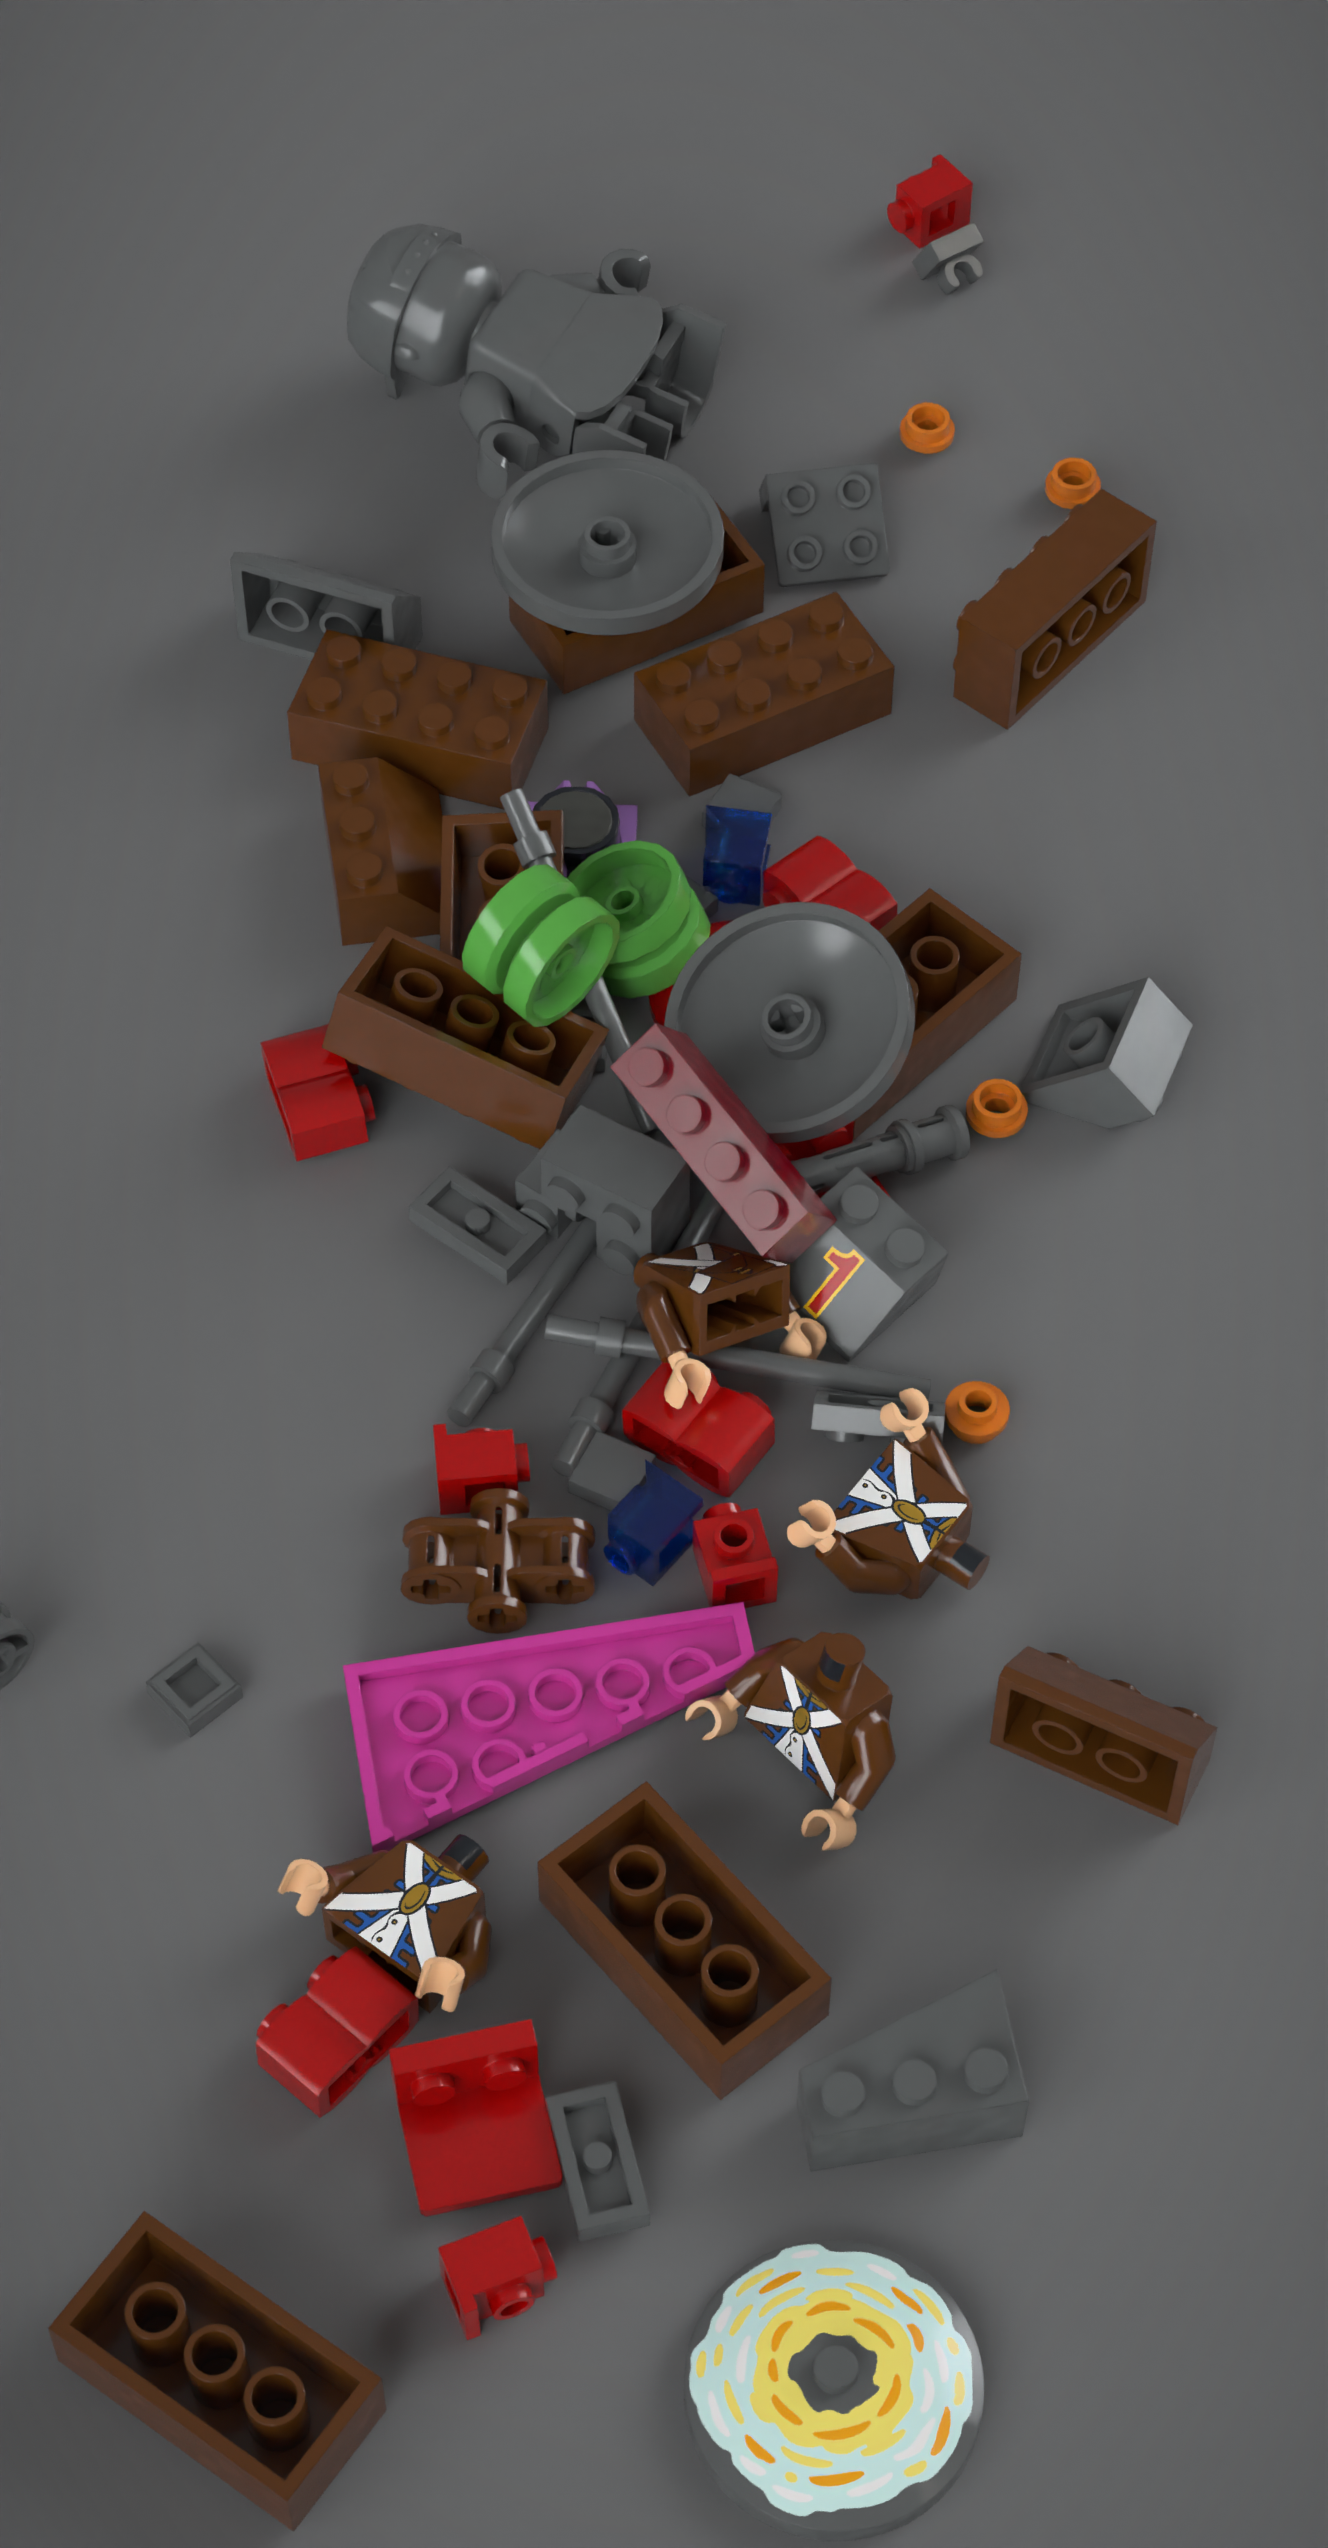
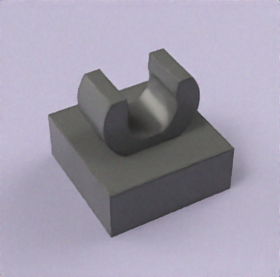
(951, 253)

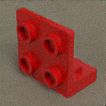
(475, 2118)

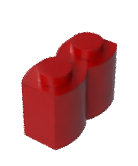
(827, 876)
(316, 1094)
(707, 1441)
(335, 2030)

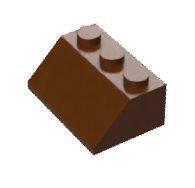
(382, 849)
(477, 863)
(1101, 1733)

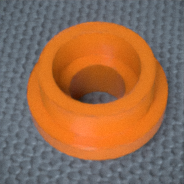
(927, 428)
(1072, 482)
(996, 1096)
(977, 1426)

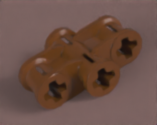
(477, 1560)

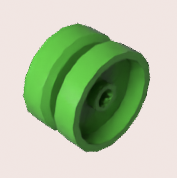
(656, 914)
(540, 945)

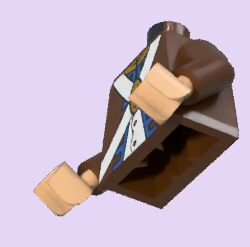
(712, 1300)
(900, 1519)
(821, 1714)
(406, 1913)

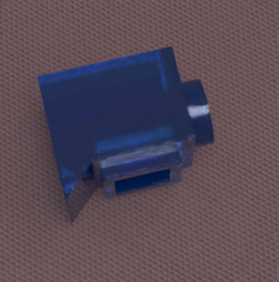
(736, 854)
(652, 1526)

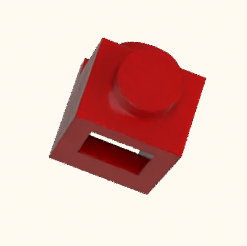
(931, 203)
(476, 1463)
(734, 1557)
(495, 2273)

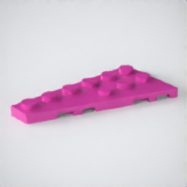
(492, 1716)

